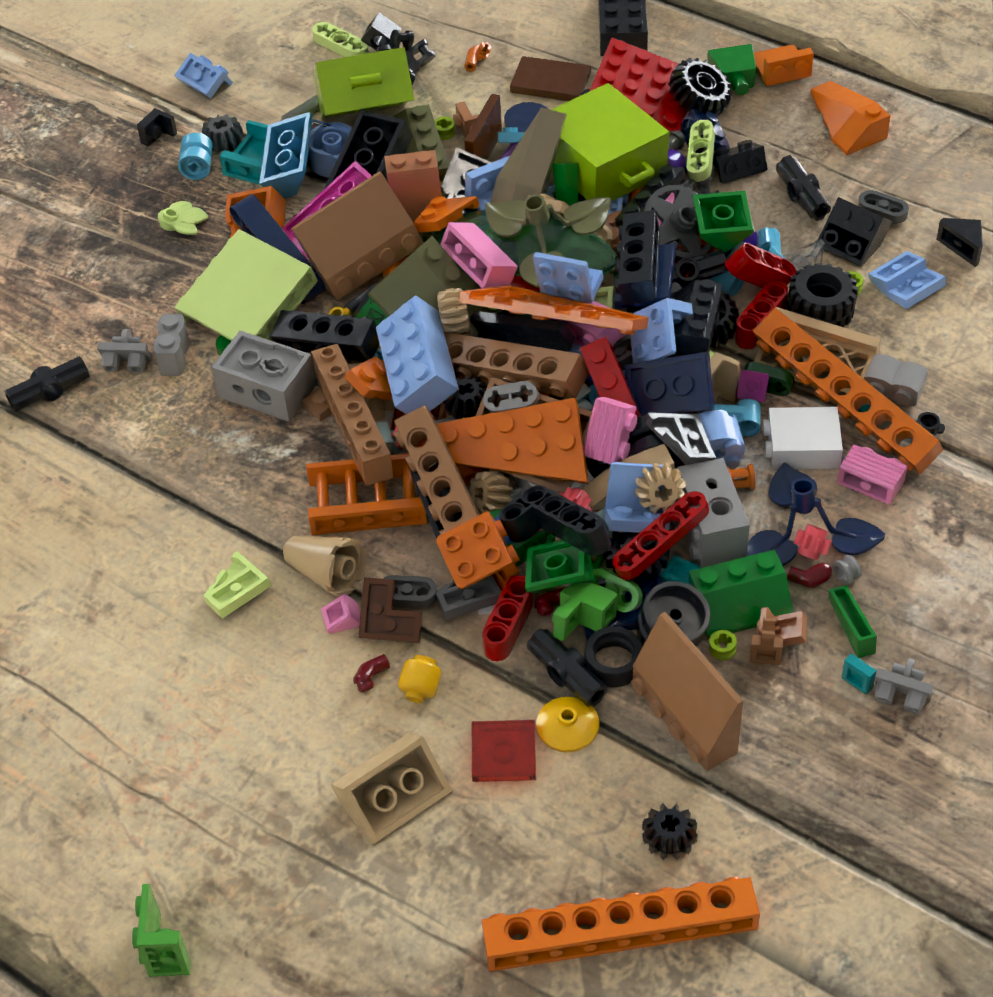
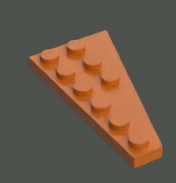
(543, 307)
(521, 441)

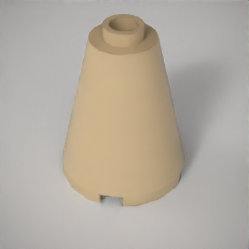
(327, 561)

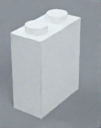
(803, 437)

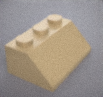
(392, 787)

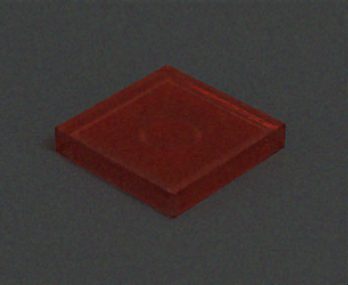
(503, 750)

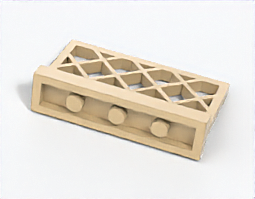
(846, 341)

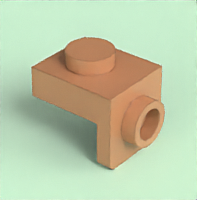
(463, 118)
(789, 626)

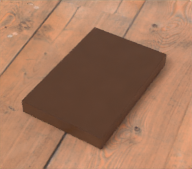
(550, 78)
(485, 130)

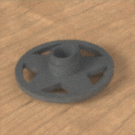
(678, 220)

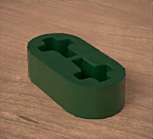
(776, 376)

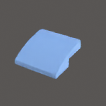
(907, 279)

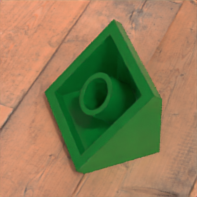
(723, 218)
(556, 567)

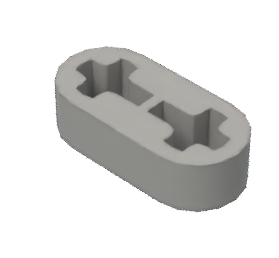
(509, 391)

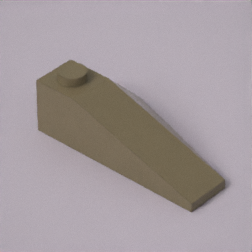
(531, 161)

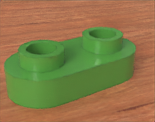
(620, 586)

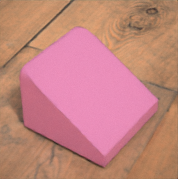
(341, 614)

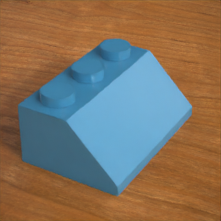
(286, 154)

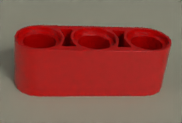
(759, 266)
(771, 295)
(507, 619)

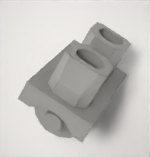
(124, 349)
(916, 691)

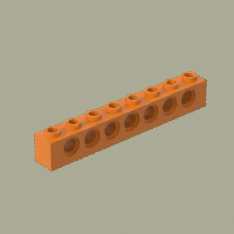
(779, 327)
(610, 937)

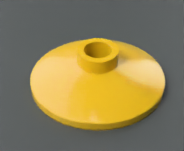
(567, 734)

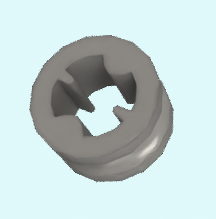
(847, 569)

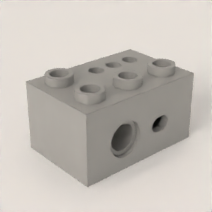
(264, 375)
(726, 528)

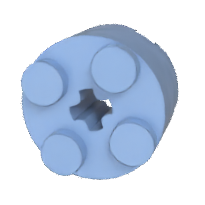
(326, 146)
(724, 436)

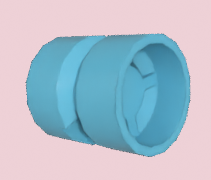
(195, 156)

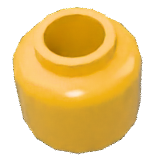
(419, 678)

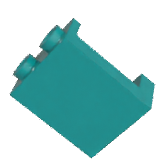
(247, 158)

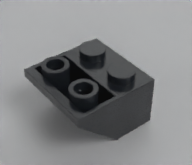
(853, 232)

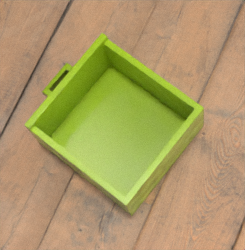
(362, 82)
(612, 142)

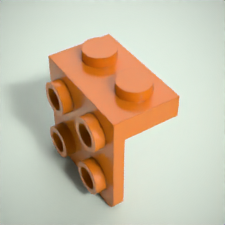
(783, 64)
(477, 550)

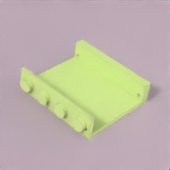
(246, 288)

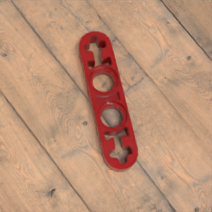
(665, 538)

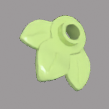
(182, 218)

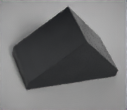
(962, 237)

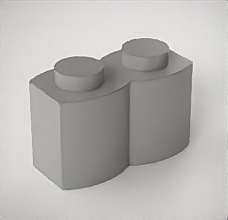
(171, 344)
(896, 379)

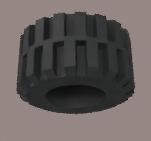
(823, 294)

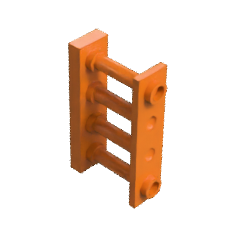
(356, 515)

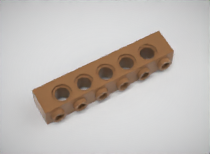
(547, 369)
(352, 416)
(419, 426)

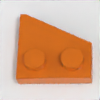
(442, 211)
(370, 379)

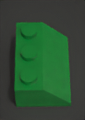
(740, 589)

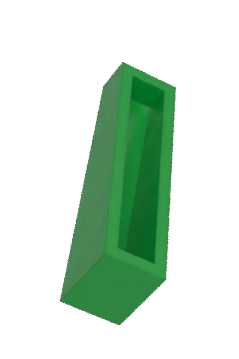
(566, 181)
(853, 621)

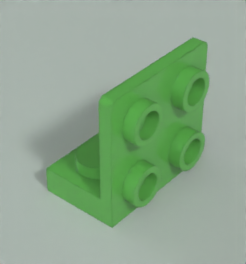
(159, 949)

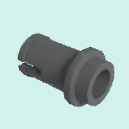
(676, 140)

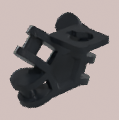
(407, 40)

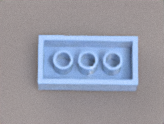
(416, 357)

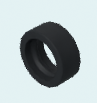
(612, 637)

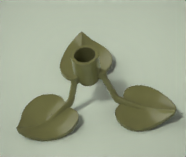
(509, 217)

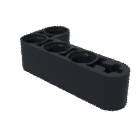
(547, 510)

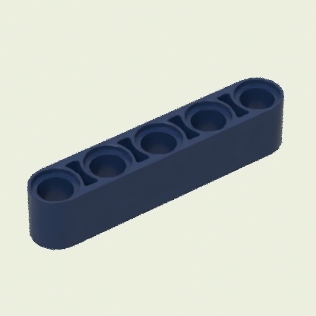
(257, 222)

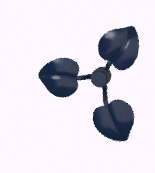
(797, 489)

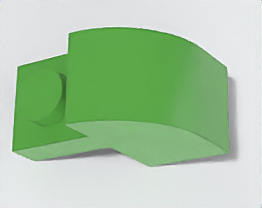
(584, 605)

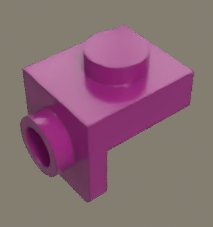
(753, 385)

